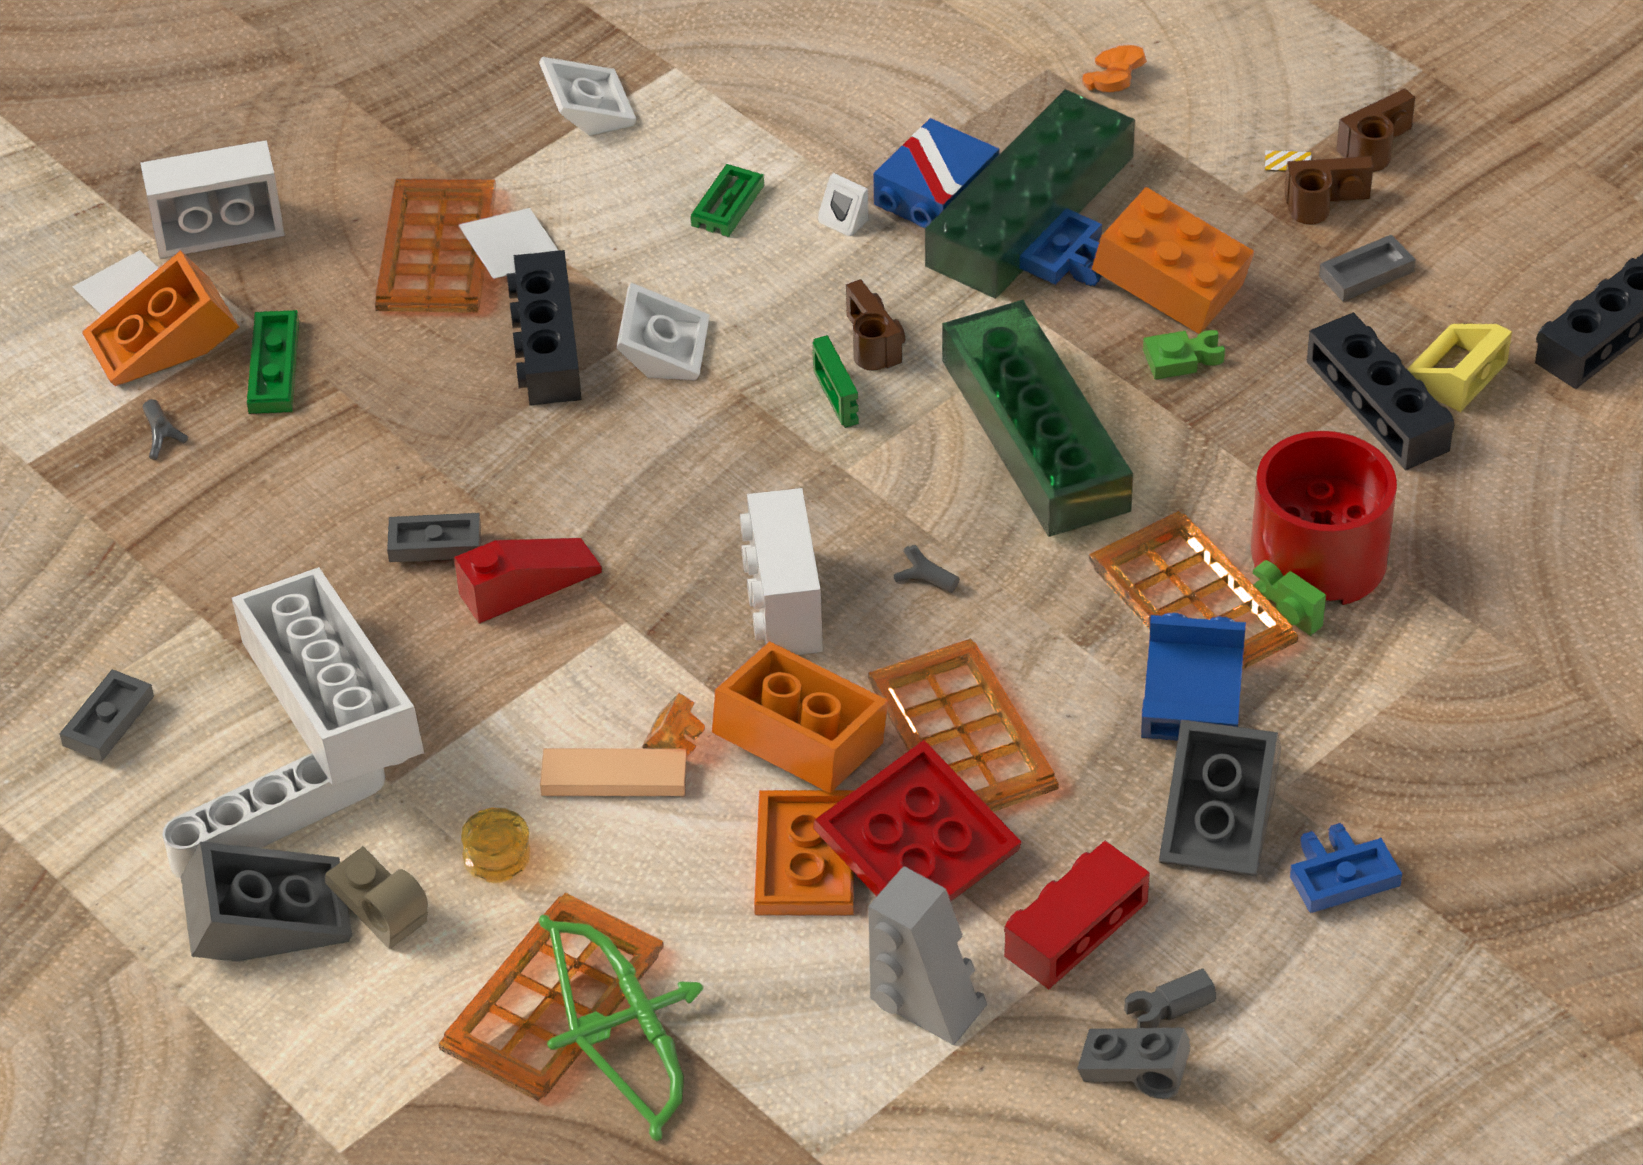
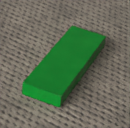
(273, 362)

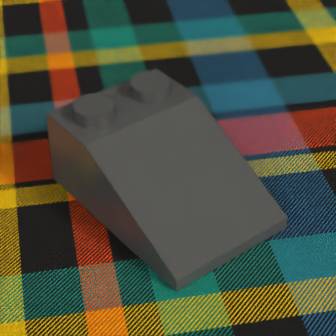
(1220, 797)
(260, 902)

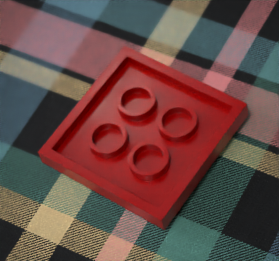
(920, 819)

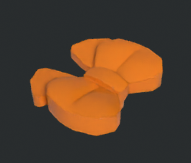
(1119, 65)

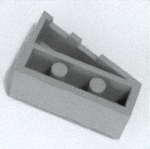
(918, 960)

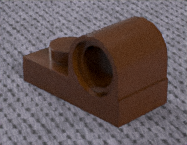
(1374, 126)
(1315, 183)

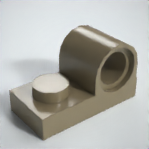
(384, 902)

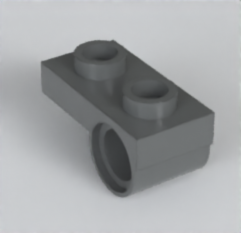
(1145, 1056)

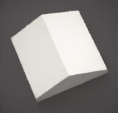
(588, 95)
(662, 335)

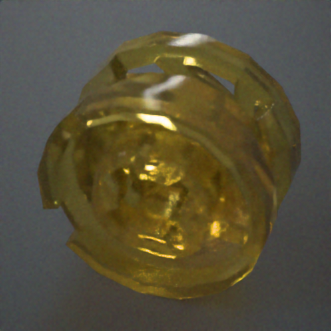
(495, 846)

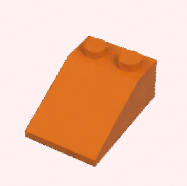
(161, 323)

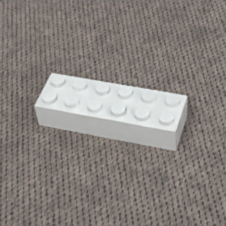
(328, 676)

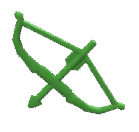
(597, 1027)

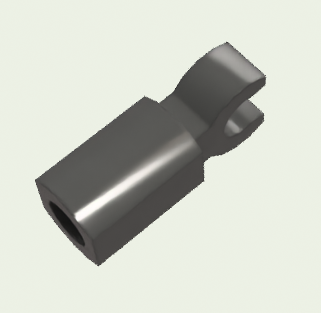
(1172, 999)

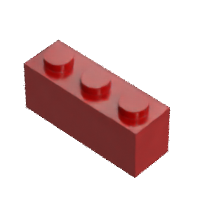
(1076, 914)

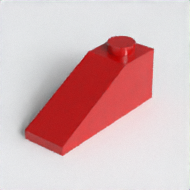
(519, 572)

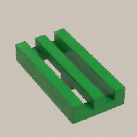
(734, 203)
(835, 381)

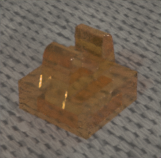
(672, 724)

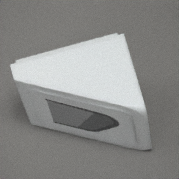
(844, 205)

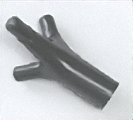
(160, 427)
(926, 570)

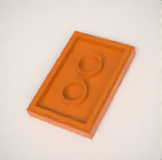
(793, 863)

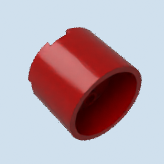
(1325, 512)

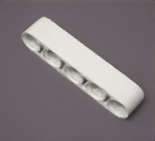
(265, 809)

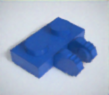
(1063, 248)
(1344, 874)

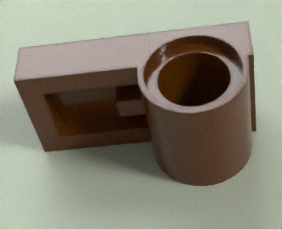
(875, 334)

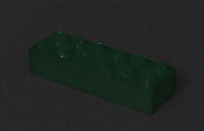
(1047, 168)
(1037, 418)

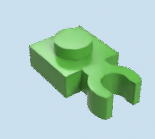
(1178, 355)
(1294, 597)

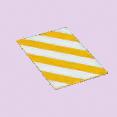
(1278, 159)

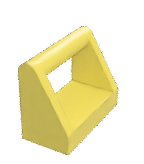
(1459, 385)

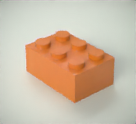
(1172, 260)
(799, 716)

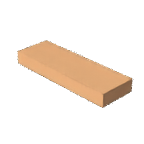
(613, 772)

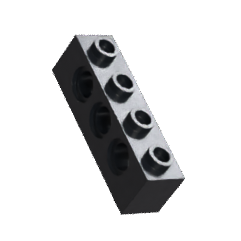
(546, 328)
(1594, 328)
(1380, 391)

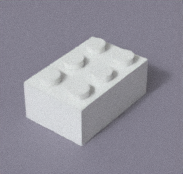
(213, 199)
(783, 571)

